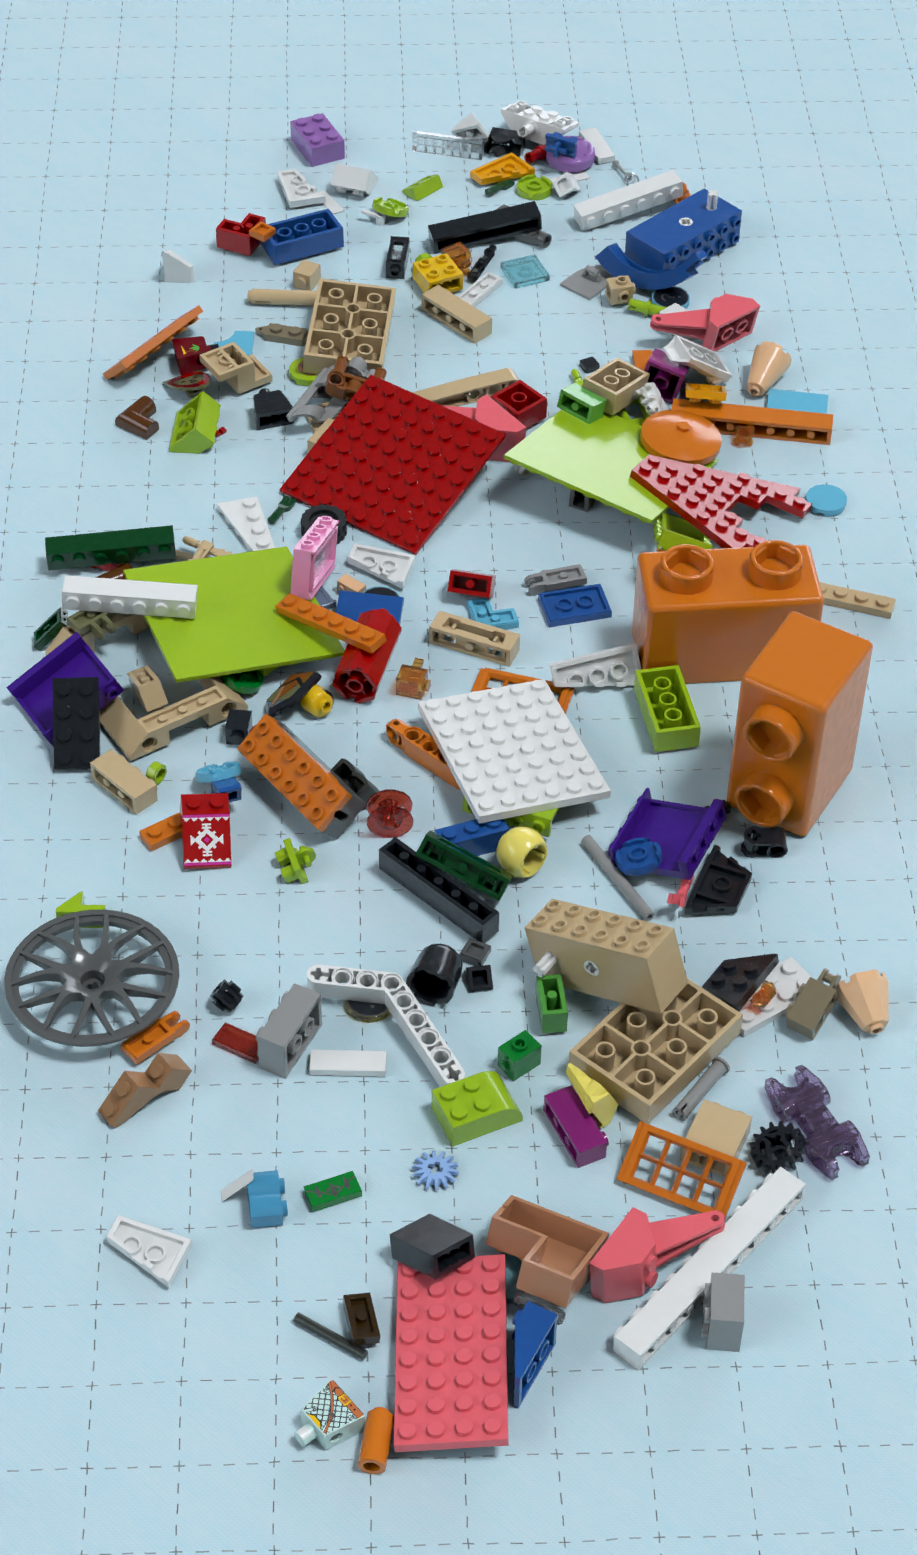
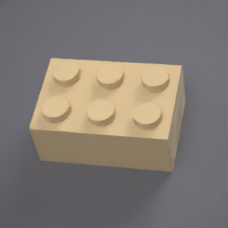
(616, 384)

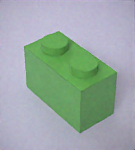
(581, 403)
(551, 1003)

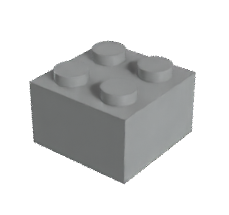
(723, 1312)

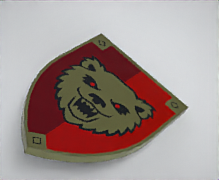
(192, 381)

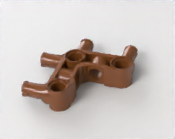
(346, 384)

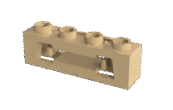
(474, 638)

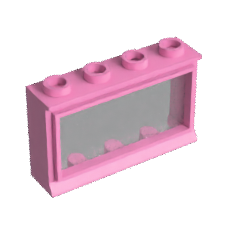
(314, 558)

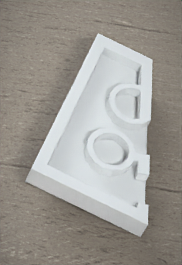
(297, 189)

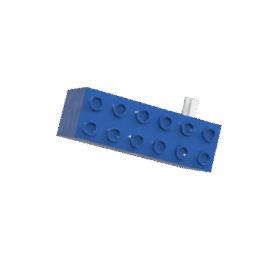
(683, 229)

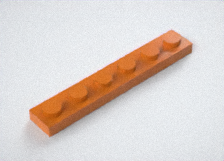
(331, 623)

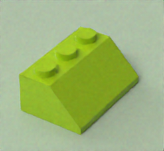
(195, 425)

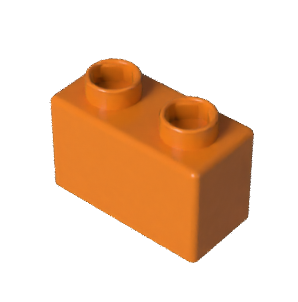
(719, 605)
(797, 723)

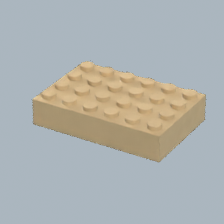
(349, 322)
(653, 1055)

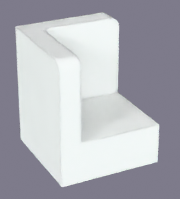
(565, 184)

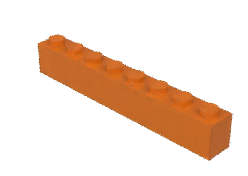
(767, 422)

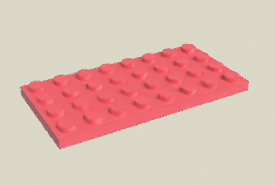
(452, 1357)

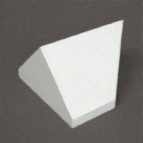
(470, 128)
(176, 268)

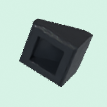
(479, 978)

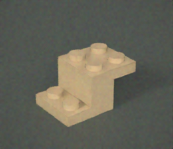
(236, 367)

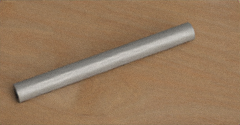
(618, 878)

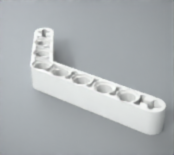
(327, 981)

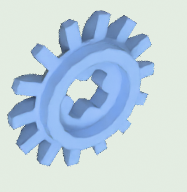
(438, 1178)

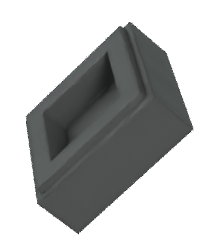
(475, 952)

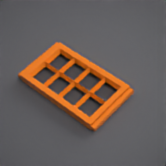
(486, 674)
(635, 1153)

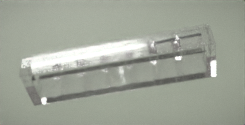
(448, 145)

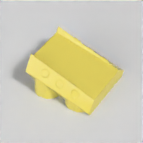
(593, 1096)

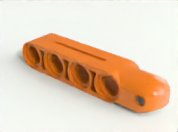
(420, 748)

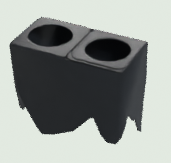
(503, 137)

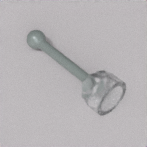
(628, 176)

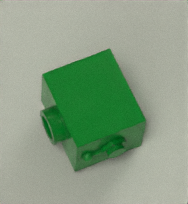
(519, 1055)

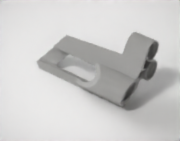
(356, 367)

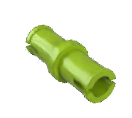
(644, 307)

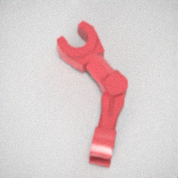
(681, 896)

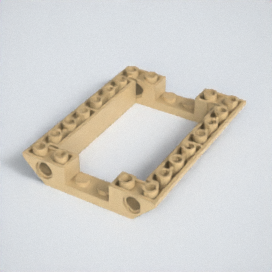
(151, 732)

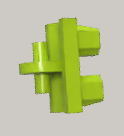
(298, 858)

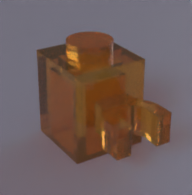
(459, 255)
(413, 680)

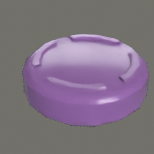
(584, 158)

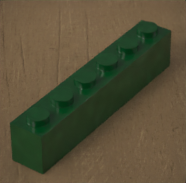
(110, 547)

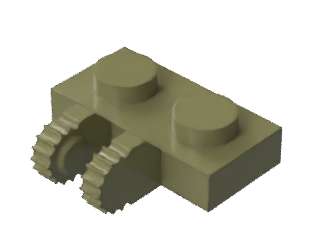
(89, 620)

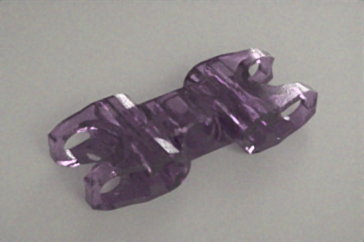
(824, 1134)

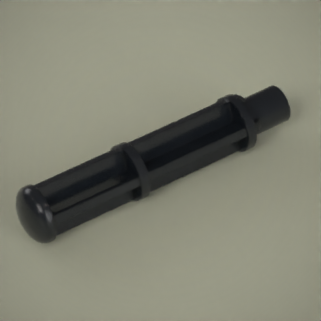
(481, 264)

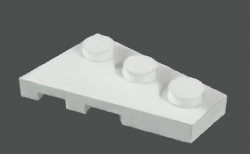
(382, 563)
(150, 1247)

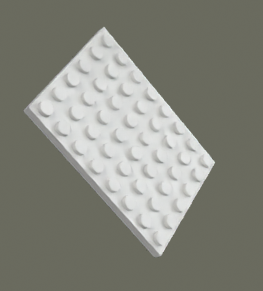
(513, 751)

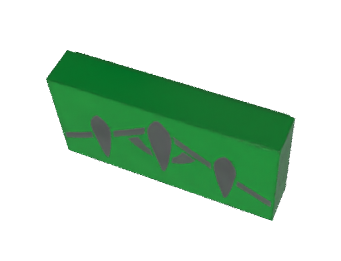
(332, 1191)

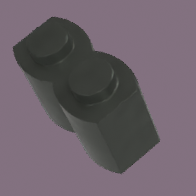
(354, 779)

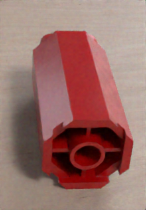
(360, 671)

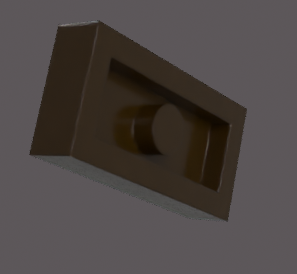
(361, 1319)

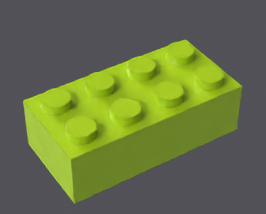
(667, 708)

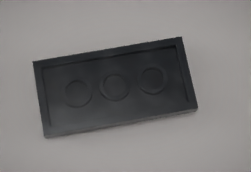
(76, 722)

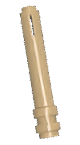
(282, 297)

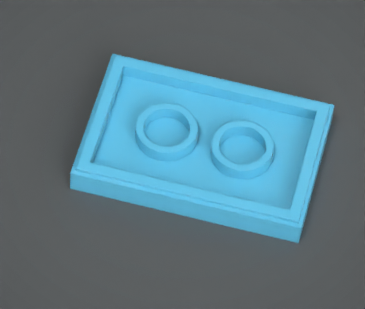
(797, 401)

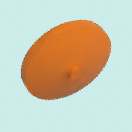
(681, 437)

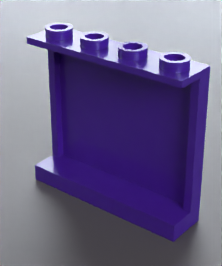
(68, 660)
(678, 828)

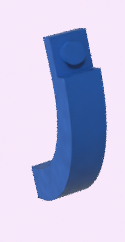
(619, 264)

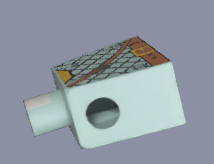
(329, 1418)

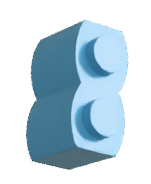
(265, 1199)

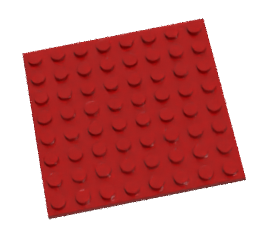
(393, 463)

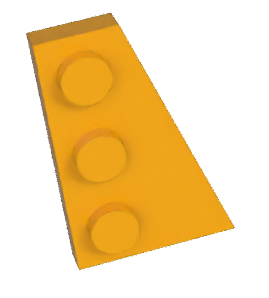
(502, 169)

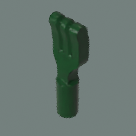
(501, 185)
(285, 505)

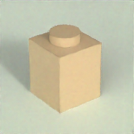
(306, 275)

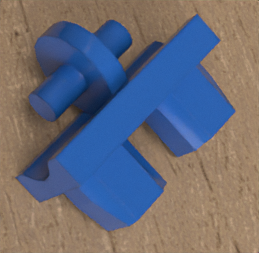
(561, 145)

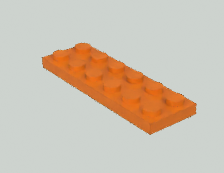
(153, 343)

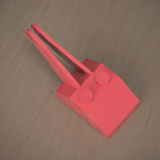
(719, 326)
(496, 417)
(637, 1247)

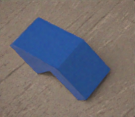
(228, 786)

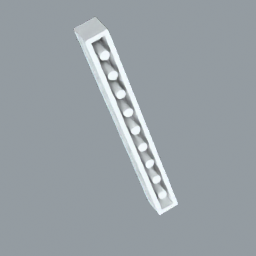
(722, 1253)

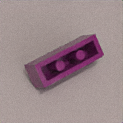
(575, 1126)

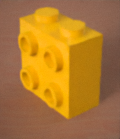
(438, 271)

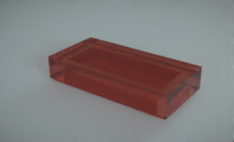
(237, 1042)

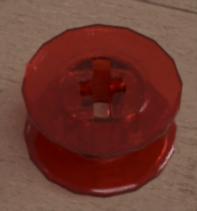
(389, 813)

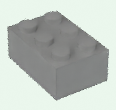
(289, 1030)

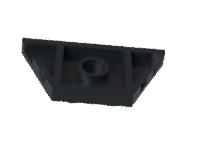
(719, 886)
(740, 978)

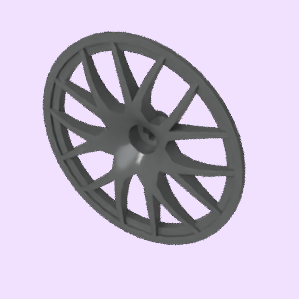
(91, 976)

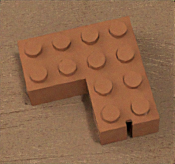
(551, 1248)

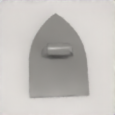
(587, 281)

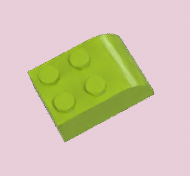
(474, 1107)

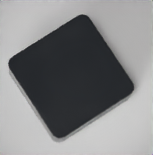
(589, 364)

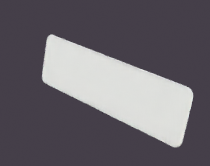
(237, 1185)

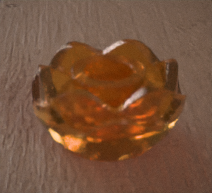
(764, 995)

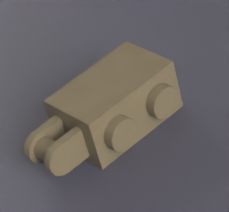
(813, 1004)

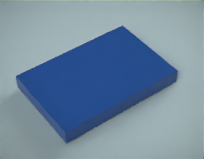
(354, 603)
(574, 605)

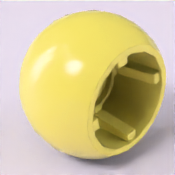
(521, 852)

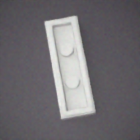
(603, 153)
(481, 289)
(348, 1063)

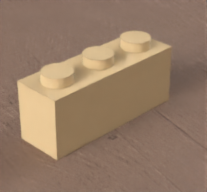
(147, 689)
(124, 781)

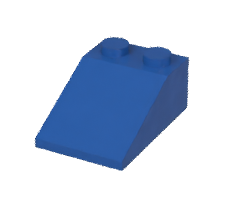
(533, 1343)

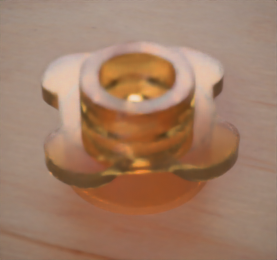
(748, 431)

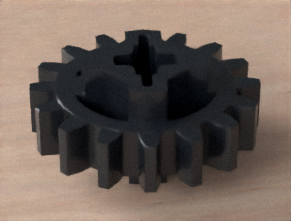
(778, 1147)

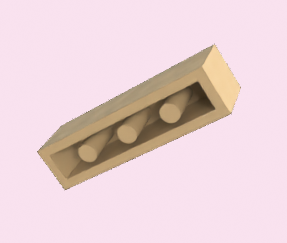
(457, 314)

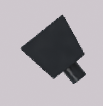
(271, 409)

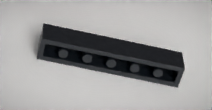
(439, 890)

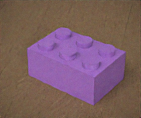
(317, 139)

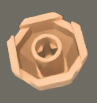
(866, 1000)

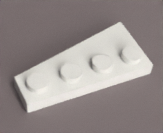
(248, 522)
(598, 669)

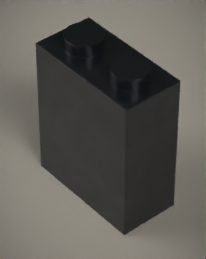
(432, 1246)

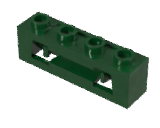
(464, 865)

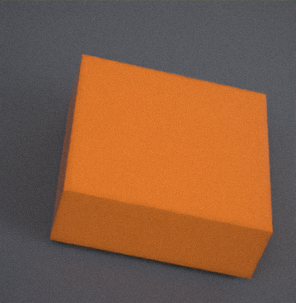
(262, 231)

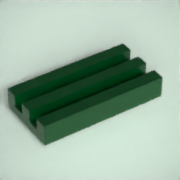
(50, 629)

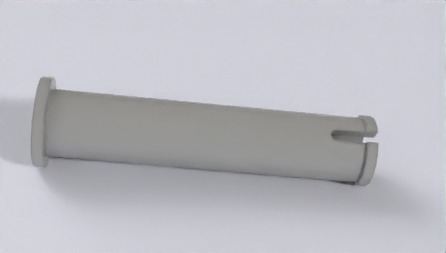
(701, 1088)

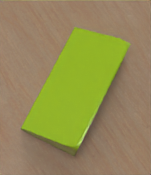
(423, 187)

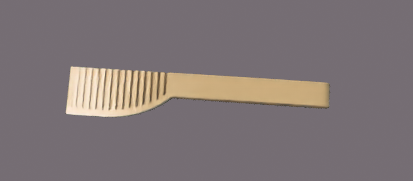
(460, 391)

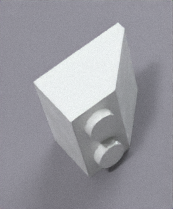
(353, 179)

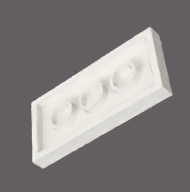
(787, 979)

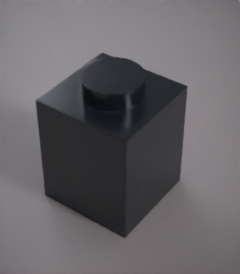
(238, 726)

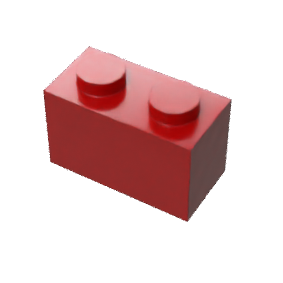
(471, 583)

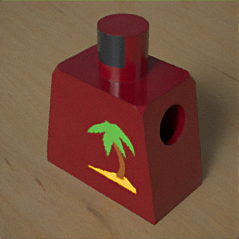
(188, 353)

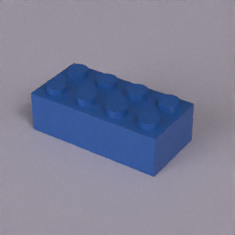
(304, 236)

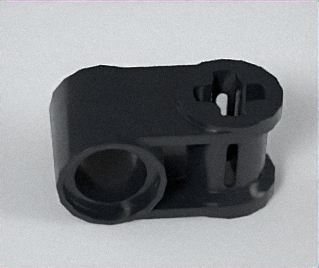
(766, 840)

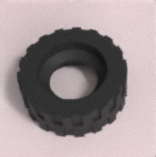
(314, 512)

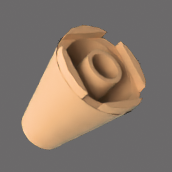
(766, 367)

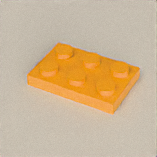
(713, 393)

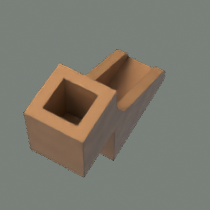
(138, 1088)

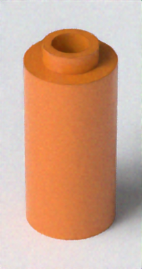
(376, 1441)

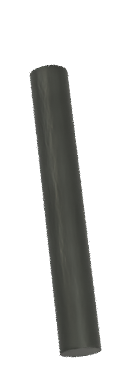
(330, 1336)

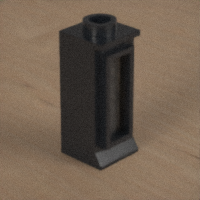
(397, 257)

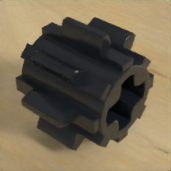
(226, 996)

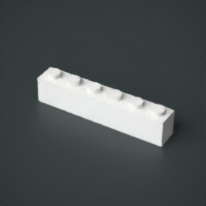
(628, 200)
(129, 597)

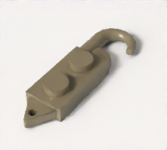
(283, 334)

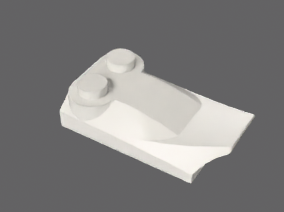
(699, 358)

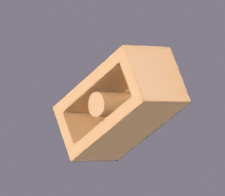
(348, 583)

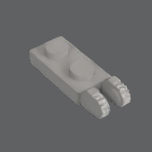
(555, 579)

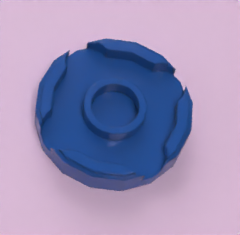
(638, 857)

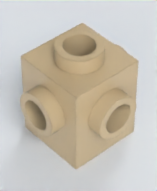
(619, 289)

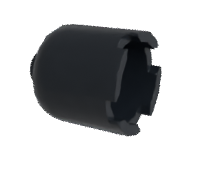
(435, 974)

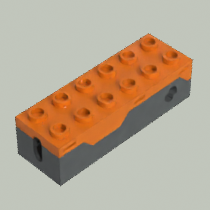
(301, 776)

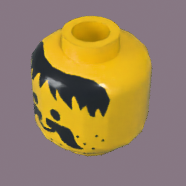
(318, 701)

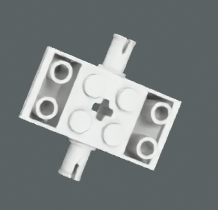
(534, 122)

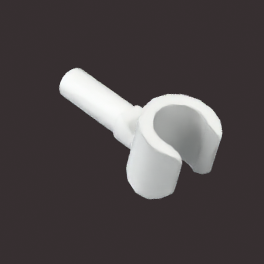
(380, 218)

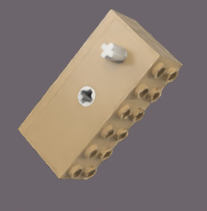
(607, 954)

